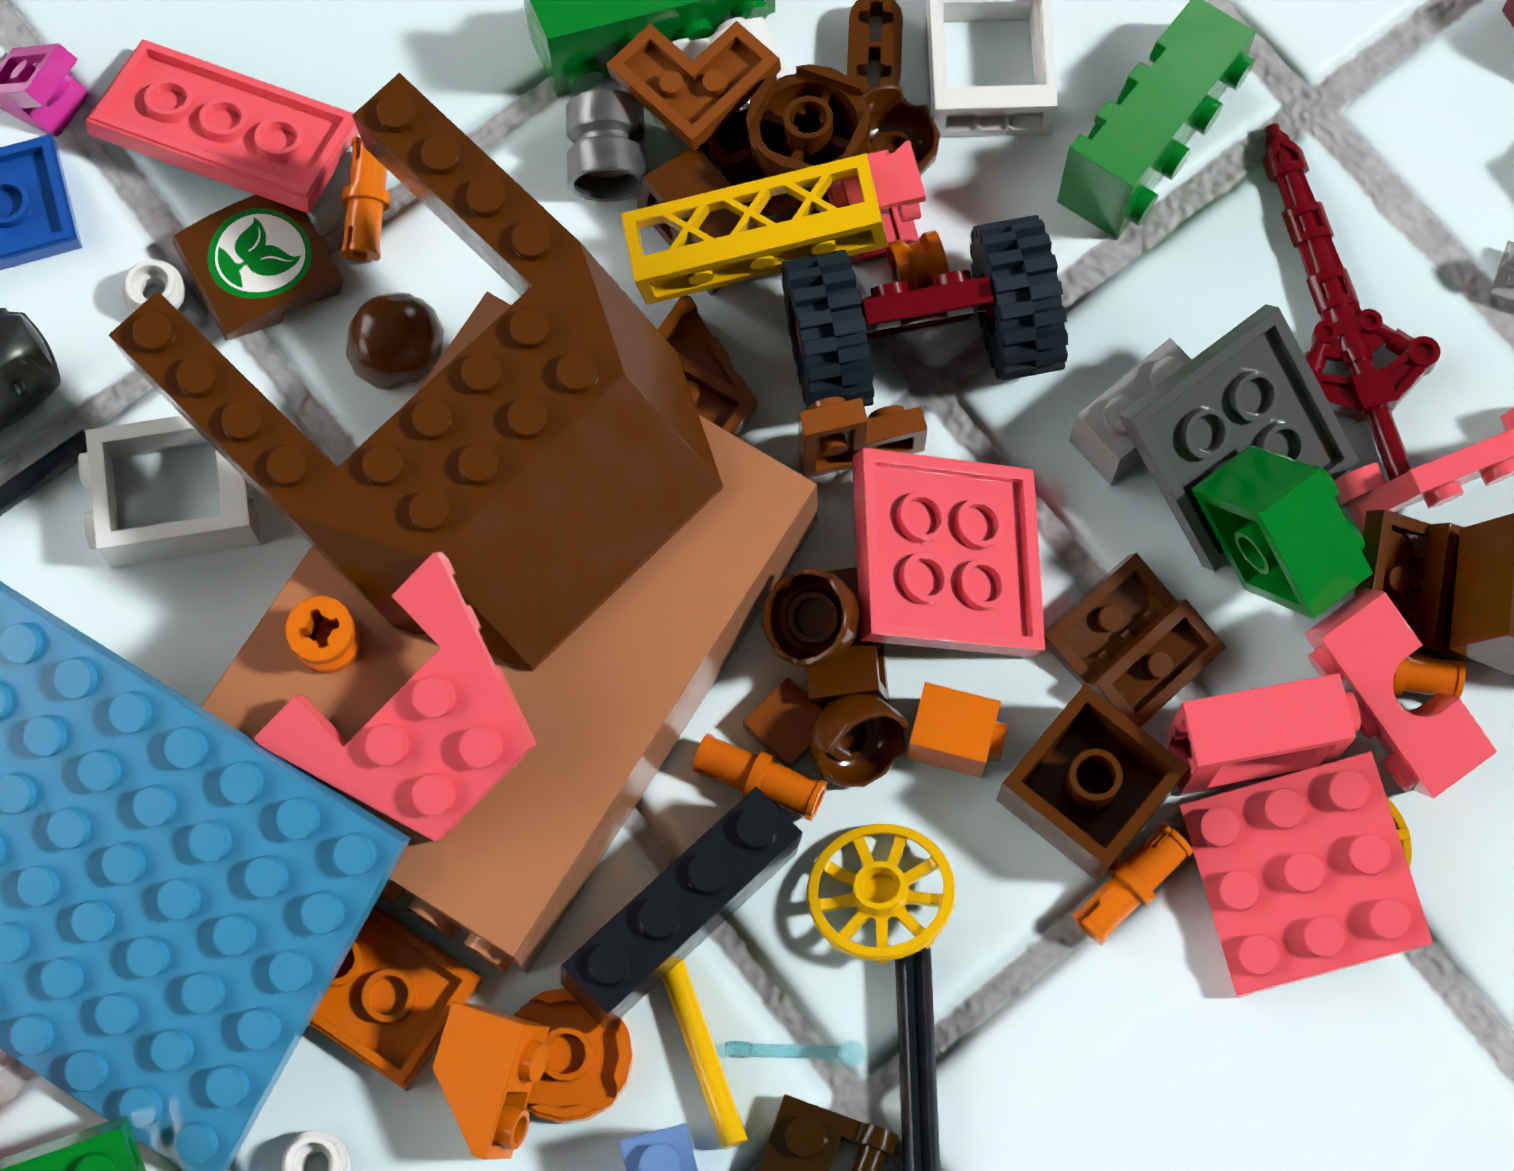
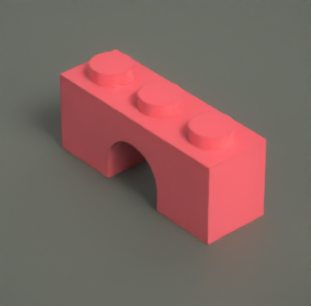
(1424, 745)

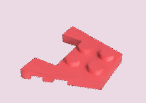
(437, 739)

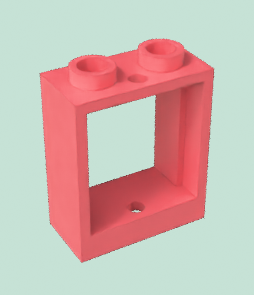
(1262, 732)

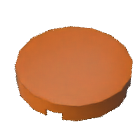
(584, 1063)

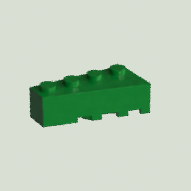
(583, 35)
(1157, 112)

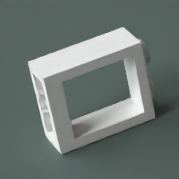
(993, 108)
(231, 530)

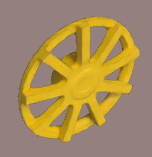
(881, 893)

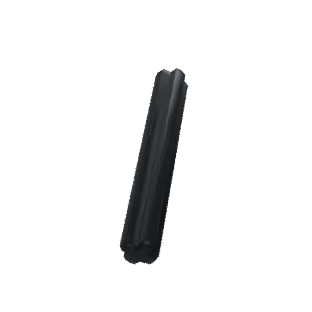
(917, 1062)

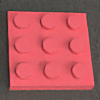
(947, 553)
(1305, 875)

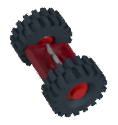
(1011, 294)

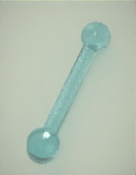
(850, 1052)

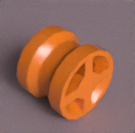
(917, 260)
(331, 647)

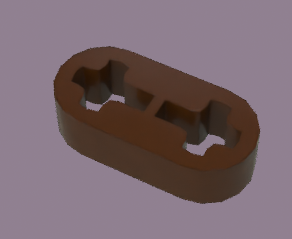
(886, 51)

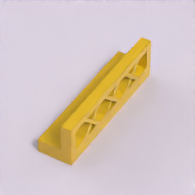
(756, 251)

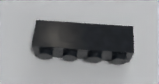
(680, 908)

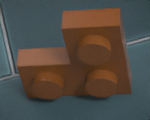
(695, 94)
(839, 428)

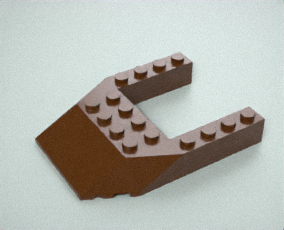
(528, 461)

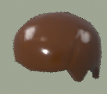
(898, 121)
(394, 339)
(810, 617)
(857, 739)

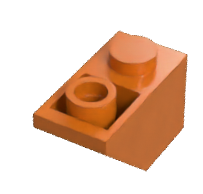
(488, 1074)

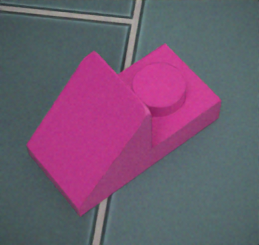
(39, 88)

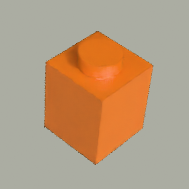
(956, 730)

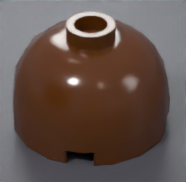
(806, 120)

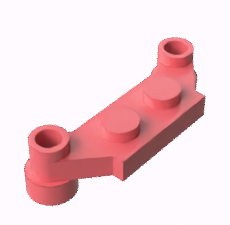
(1433, 481)

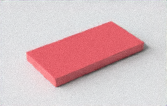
(223, 125)

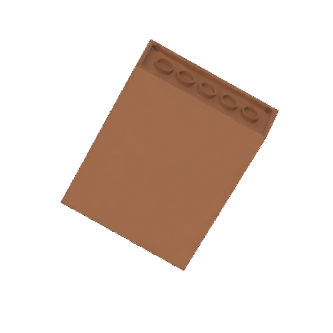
(597, 705)

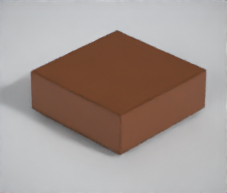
(784, 722)

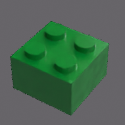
(1283, 530)

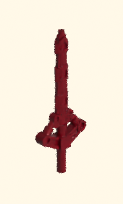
(1345, 330)

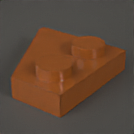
(714, 384)

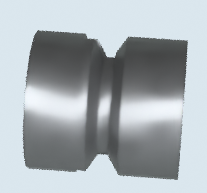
(607, 146)

